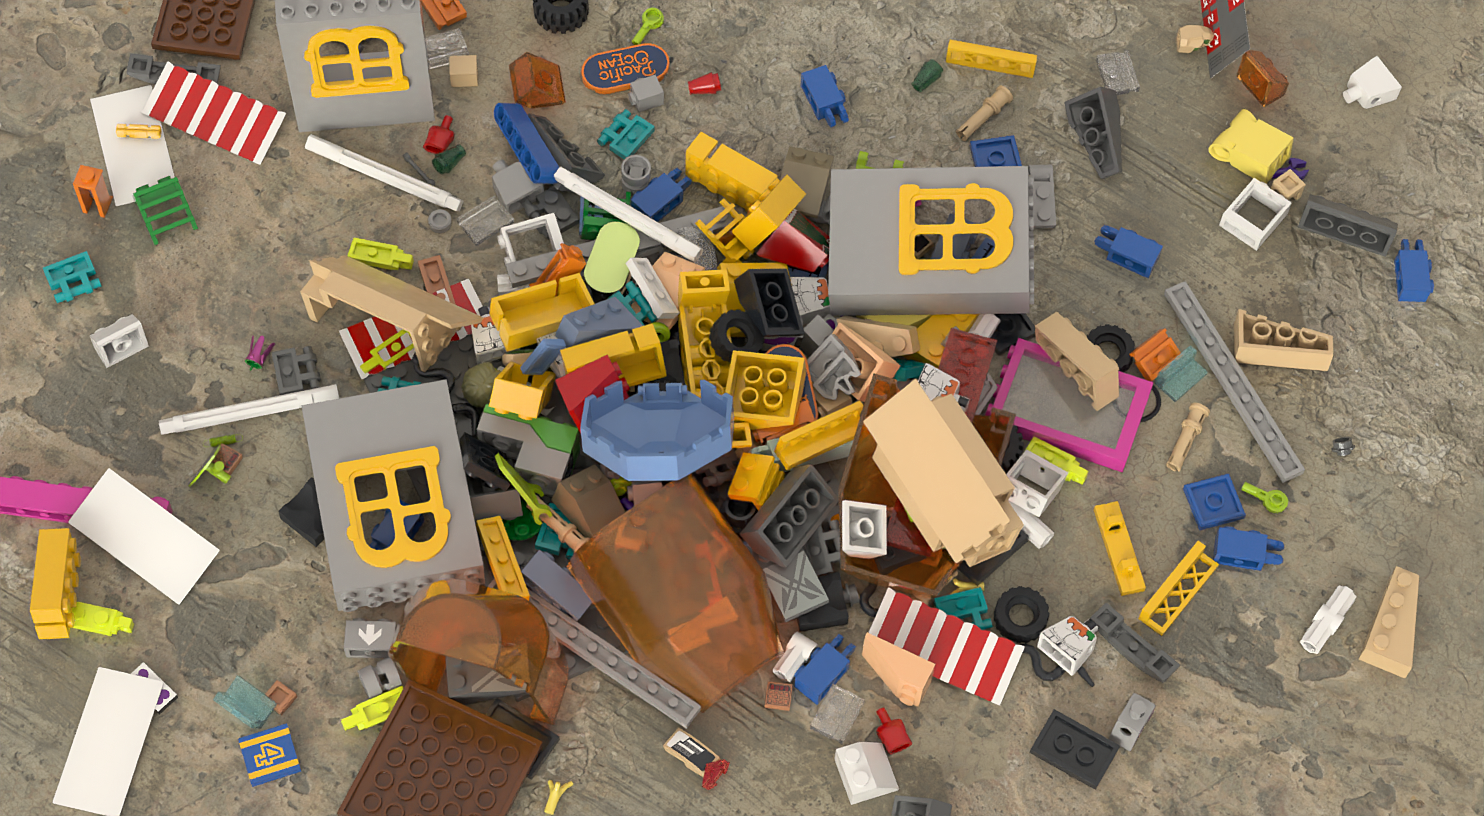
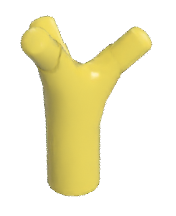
(964, 586)
(555, 794)

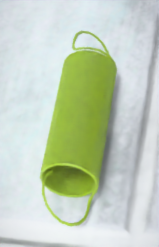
(226, 440)

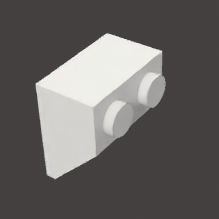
(119, 340)
(863, 529)
(865, 771)

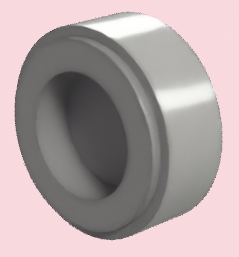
(440, 221)

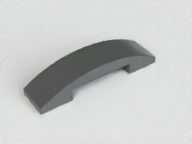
(147, 70)
(1133, 646)

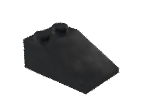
(770, 301)

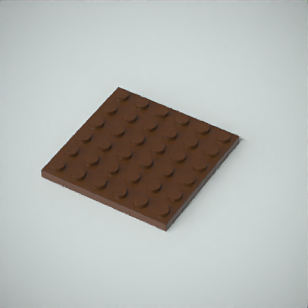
(440, 761)

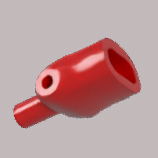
(439, 136)
(892, 733)

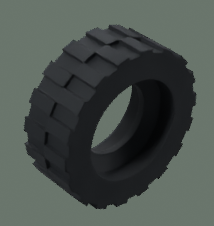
(742, 321)
(1117, 336)
(1021, 596)

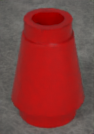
(705, 84)

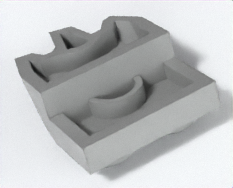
(832, 368)

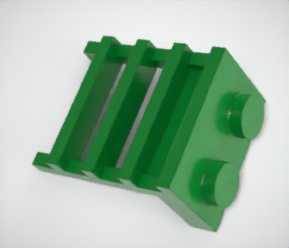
(163, 191)
(592, 225)

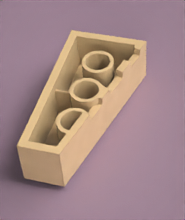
(1280, 345)
(1079, 359)
(1393, 628)

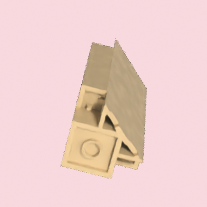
(424, 315)
(944, 475)

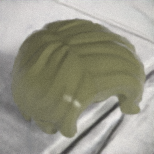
(479, 383)

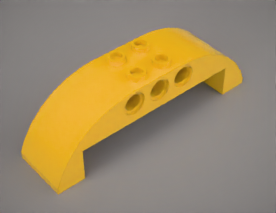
(700, 303)

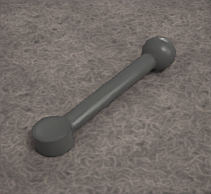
(407, 158)

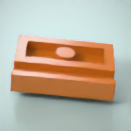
(444, 11)
(1155, 354)

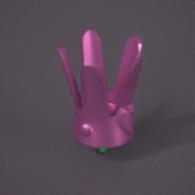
(254, 358)

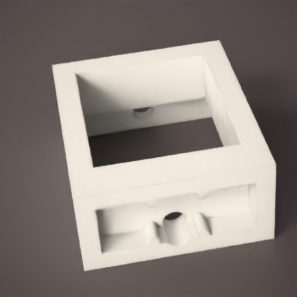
(546, 220)
(1244, 229)
(1050, 479)

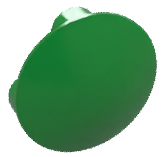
(522, 526)

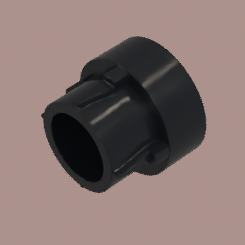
(732, 507)

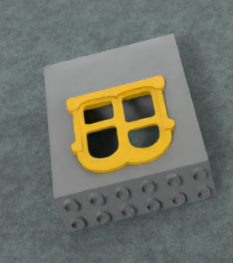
(355, 87)
(875, 242)
(378, 437)

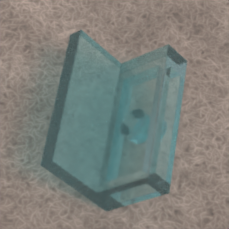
(1180, 374)
(246, 703)

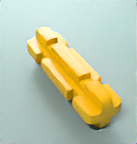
(138, 131)

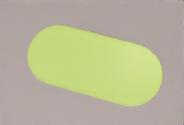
(612, 249)

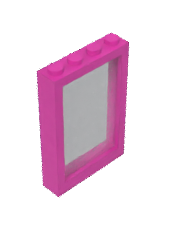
(1058, 414)

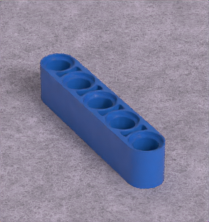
(526, 142)

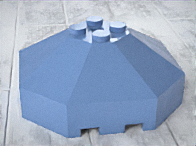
(657, 431)

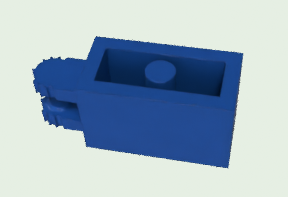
(823, 95)
(661, 195)
(1129, 249)
(1412, 273)
(384, 533)
(1245, 549)
(823, 670)

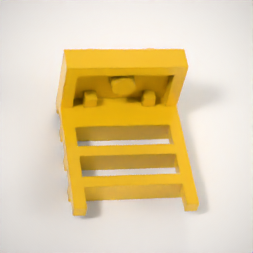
(735, 248)
(755, 479)

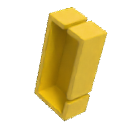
(726, 171)
(536, 311)
(636, 354)
(514, 395)
(55, 583)

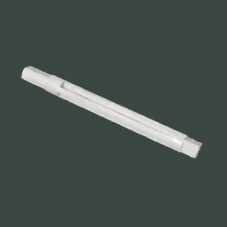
(383, 173)
(629, 215)
(247, 409)

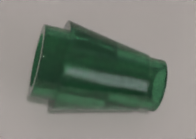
(927, 75)
(448, 159)

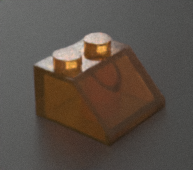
(1261, 77)
(536, 82)

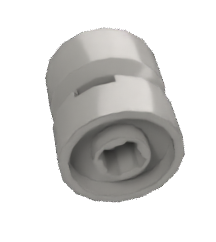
(635, 173)
(371, 681)

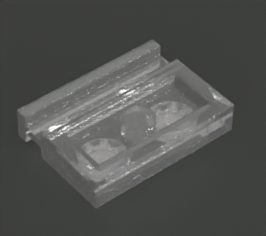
(444, 45)
(1118, 72)
(485, 220)
(696, 236)
(837, 714)

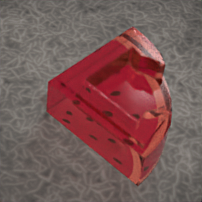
(712, 773)

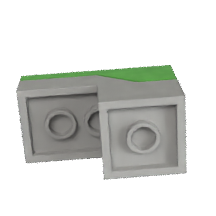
(541, 447)

